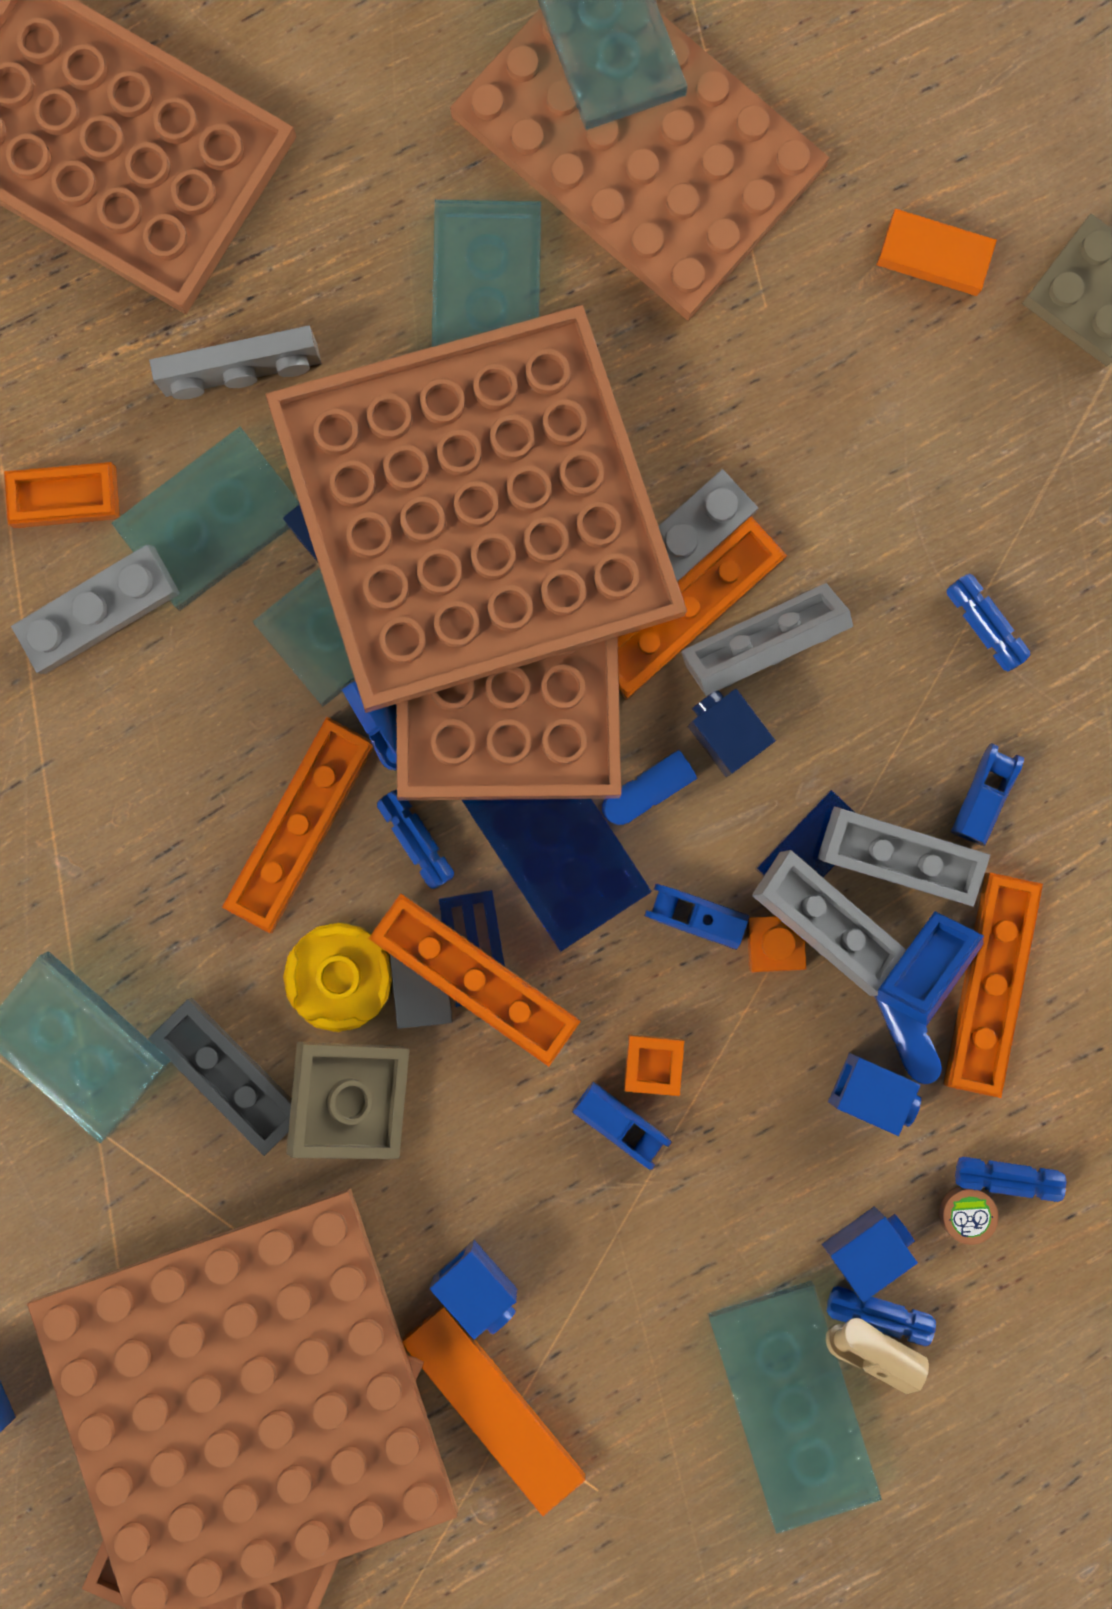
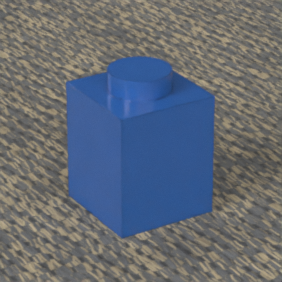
(876, 1095)
(871, 1252)
(475, 1291)

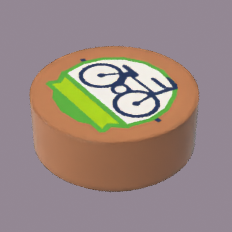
(968, 1215)

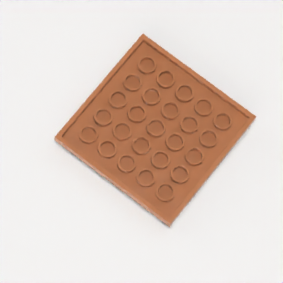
(475, 507)
(243, 1408)

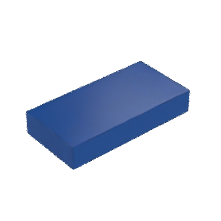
(930, 968)

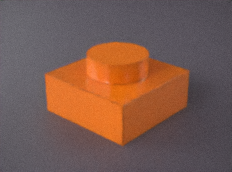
(774, 946)
(654, 1065)

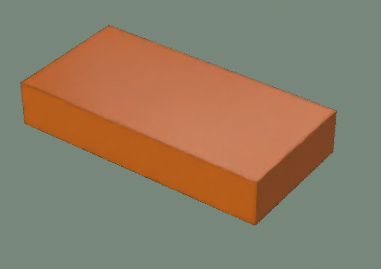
(936, 252)
(62, 495)

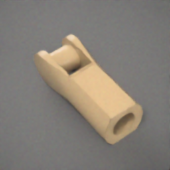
(878, 1355)

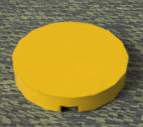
(338, 977)

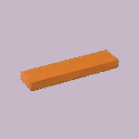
(707, 594)
(298, 825)
(474, 979)
(993, 985)
(494, 1410)

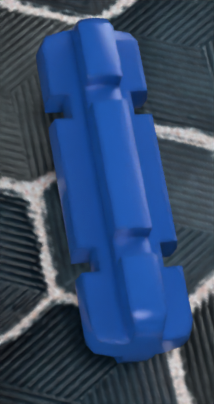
(988, 622)
(415, 840)
(1010, 1179)
(883, 1315)

